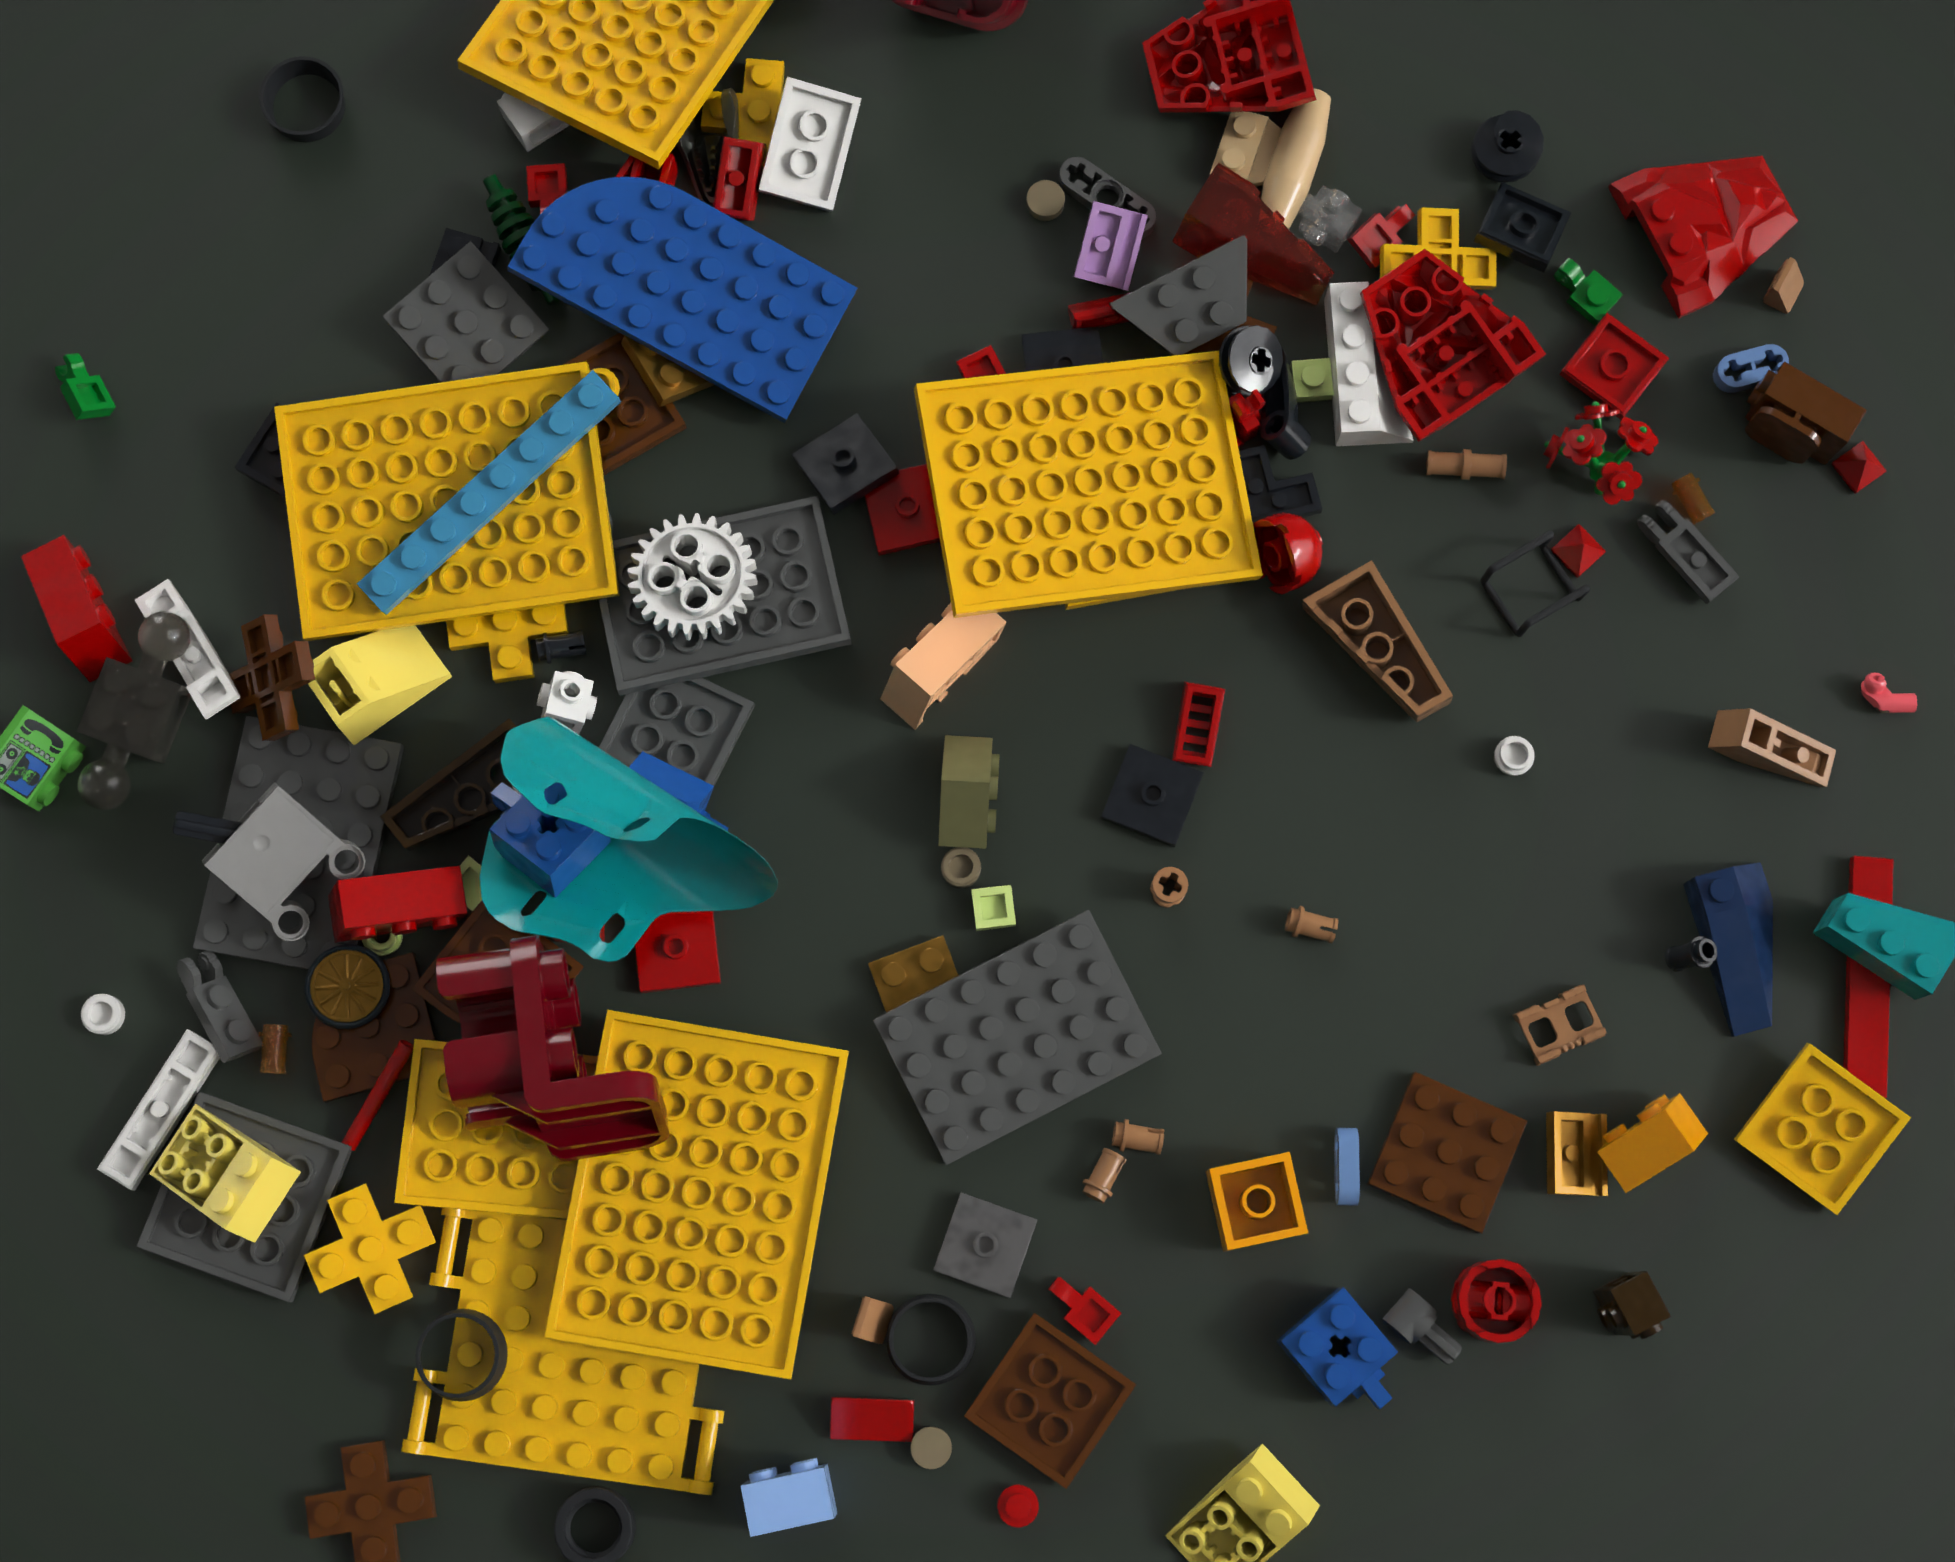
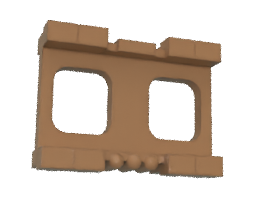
(1565, 1036)

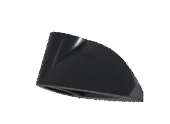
(1280, 417)

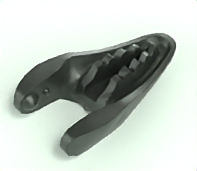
(703, 152)

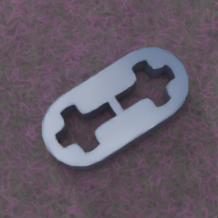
(1747, 360)
(1346, 1166)

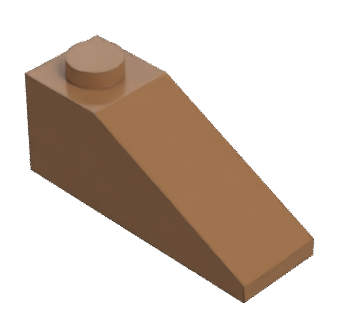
(1771, 746)

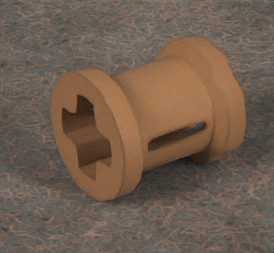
(1181, 885)

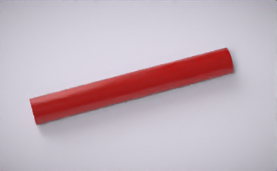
(378, 1094)

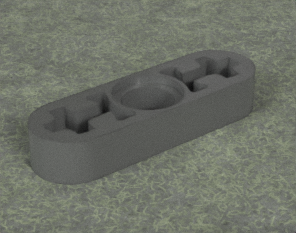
(1104, 181)

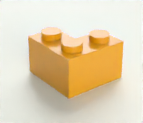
(1661, 1138)

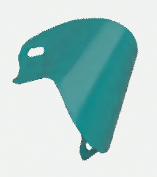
(658, 854)

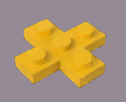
(756, 104)
(1440, 236)
(508, 637)
(369, 1248)

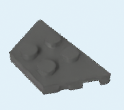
(1193, 300)

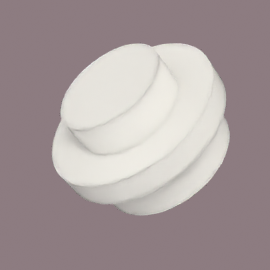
(1514, 755)

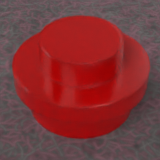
(1018, 1505)

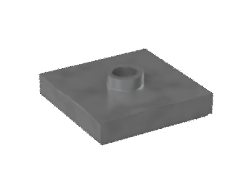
(985, 1245)

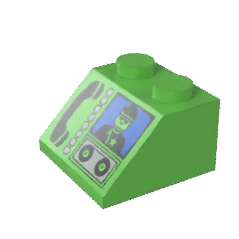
(36, 758)

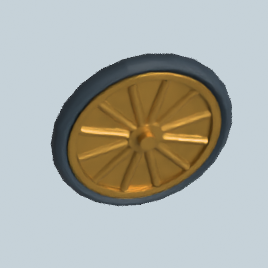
(347, 986)

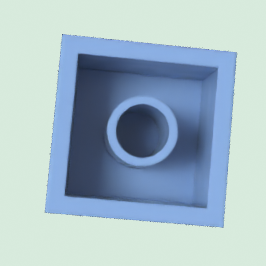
(789, 1498)

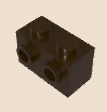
(1631, 1306)

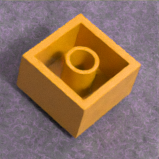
(1256, 1201)

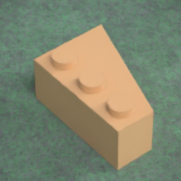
(938, 661)

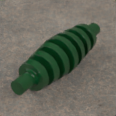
(511, 221)

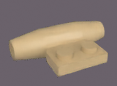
(1277, 157)

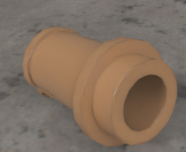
(1309, 924)
(1137, 1137)
(1103, 1176)

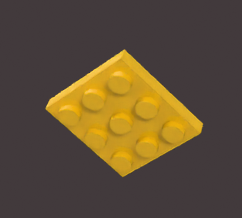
(1822, 1128)

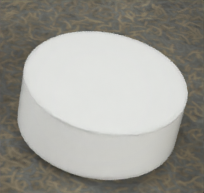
(102, 1014)

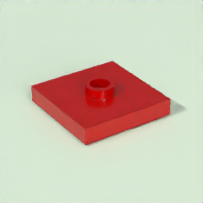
(1614, 365)
(903, 511)
(678, 952)

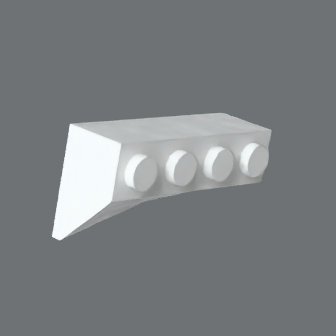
(1362, 396)

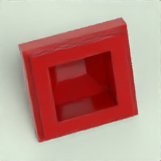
(1858, 467)
(1578, 550)

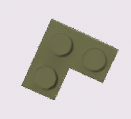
(966, 787)

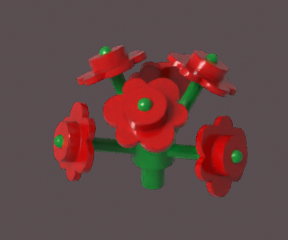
(1585, 446)

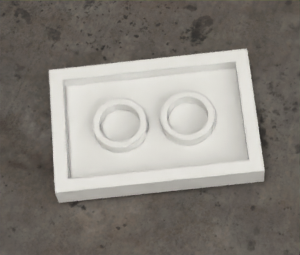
(809, 144)

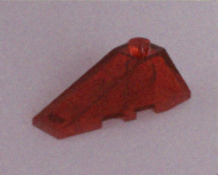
(1275, 257)

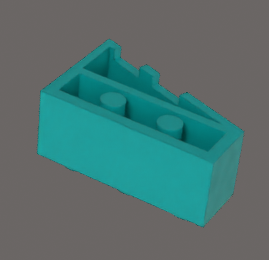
(1891, 941)

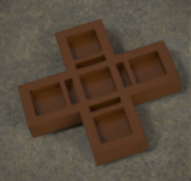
(271, 677)
(370, 1504)

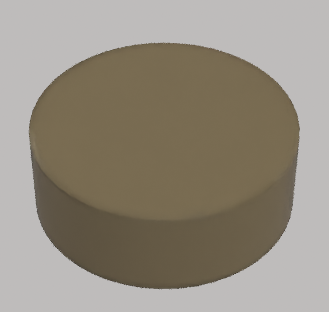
(1045, 200)
(961, 867)
(931, 1447)

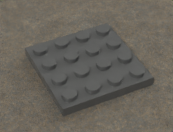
(277, 1257)

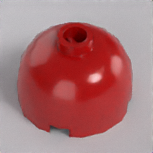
(1288, 550)

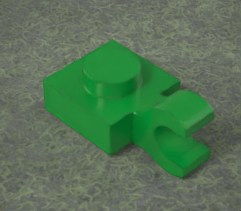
(1591, 295)
(83, 393)

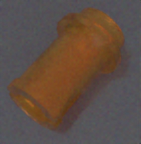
(1692, 498)
(274, 1048)

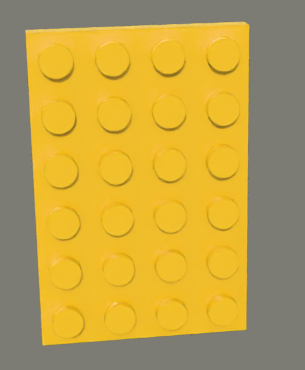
(477, 1168)

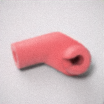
(1883, 700)

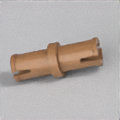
(1466, 464)

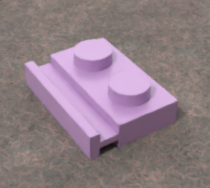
(1110, 245)

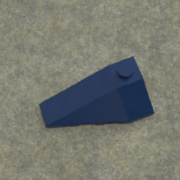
(1737, 915)

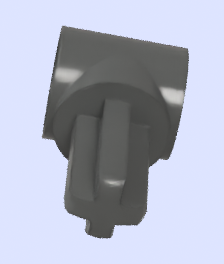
(1415, 1320)

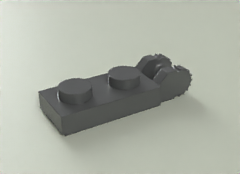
(1689, 552)
(218, 1007)

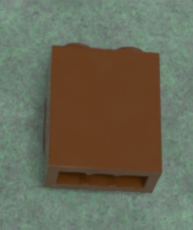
(1800, 416)

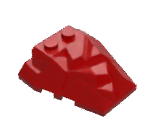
(1230, 59)
(1706, 222)
(1442, 342)

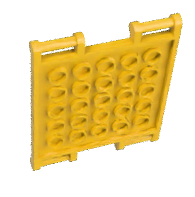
(558, 1400)

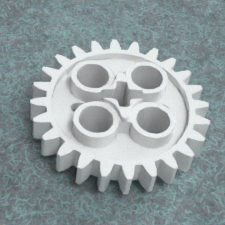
(671, 603)

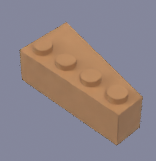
(1379, 638)

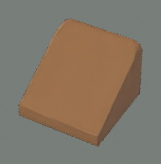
(1785, 287)
(872, 1320)

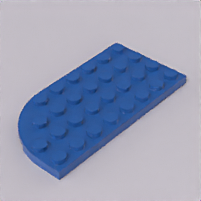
(688, 285)

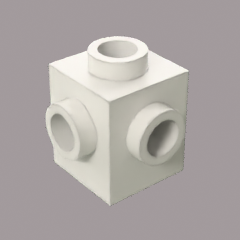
(568, 699)

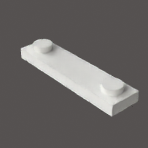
(160, 1110)

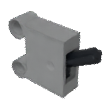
(269, 853)

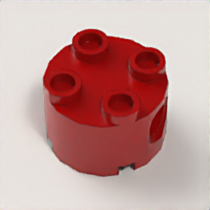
(1496, 1301)

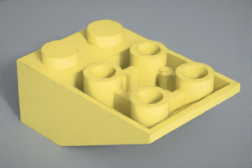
(375, 678)
(224, 1174)
(1245, 1514)

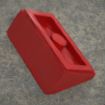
(739, 178)
(1095, 313)
(872, 1419)

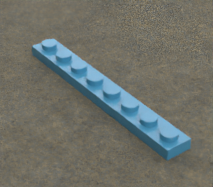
(489, 492)

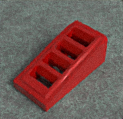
(1202, 690)

